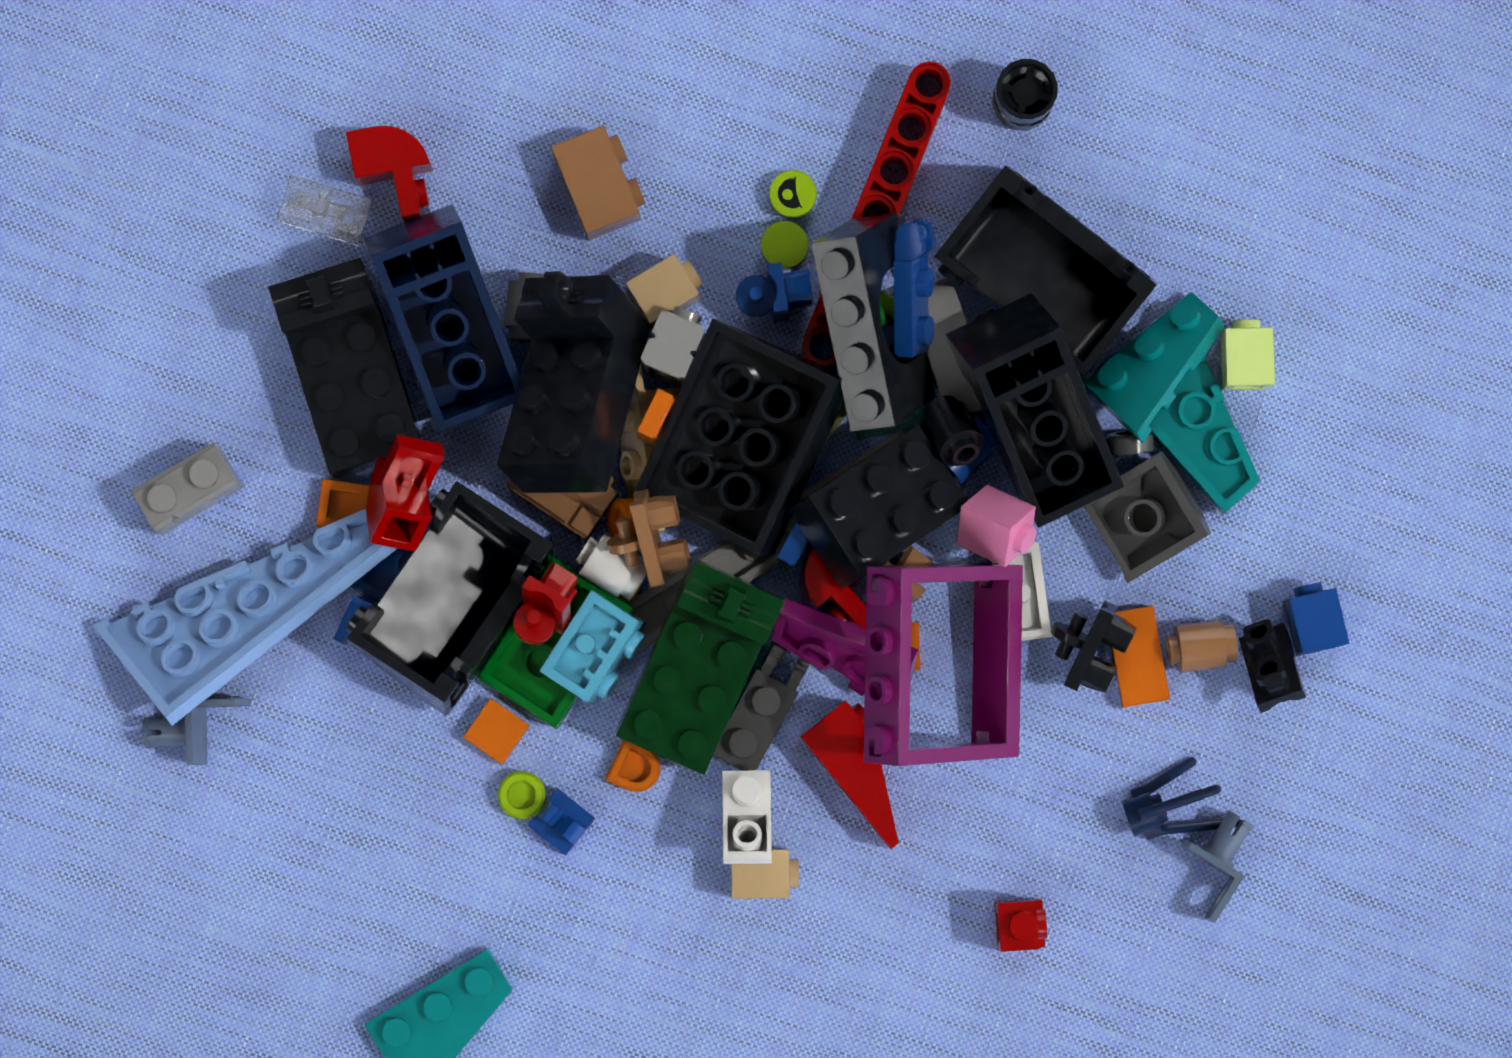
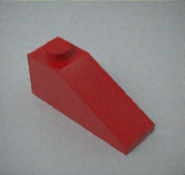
(839, 747)

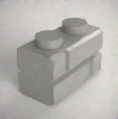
(673, 346)
(187, 488)

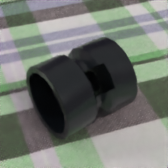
(1024, 94)

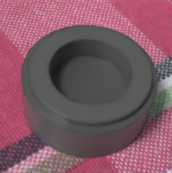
(1127, 444)

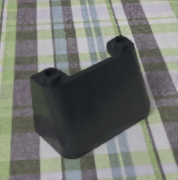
(1027, 244)
(451, 598)

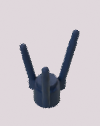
(1147, 811)

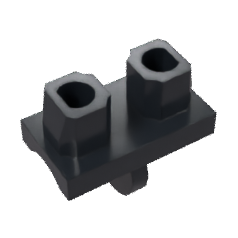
(1271, 664)
(1087, 668)

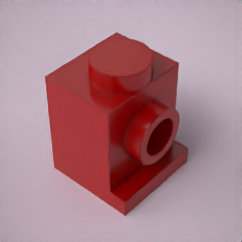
(1020, 925)

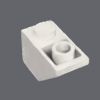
(747, 817)

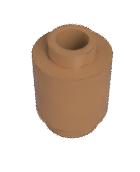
(1202, 646)

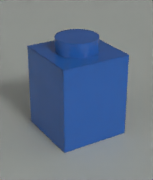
(1315, 619)

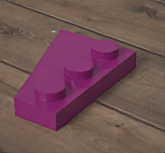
(825, 641)

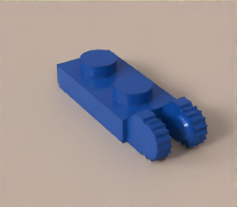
(912, 288)

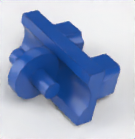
(777, 292)

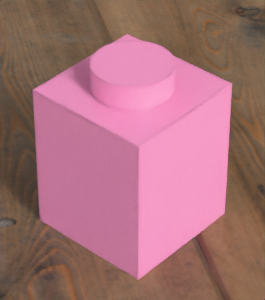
(996, 525)

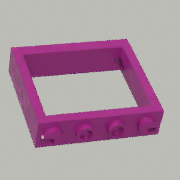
(995, 663)

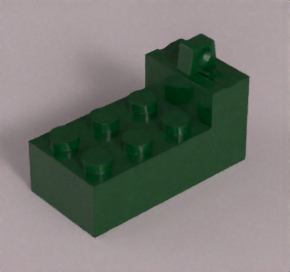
(698, 665)

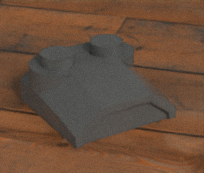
(1148, 517)

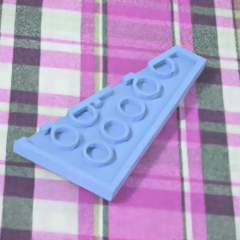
(231, 618)

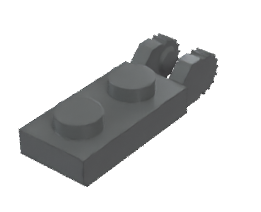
(759, 713)

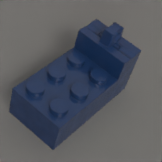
(445, 317)

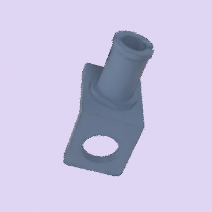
(188, 731)
(1219, 855)

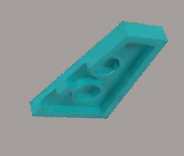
(1149, 368)
(1204, 440)
(444, 1013)

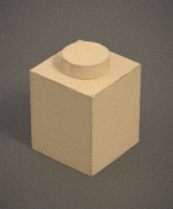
(665, 287)
(766, 879)

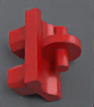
(545, 605)

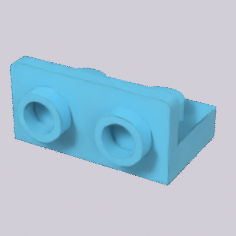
(594, 648)

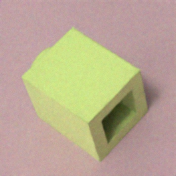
(1247, 356)

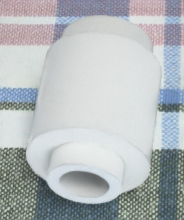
(609, 570)

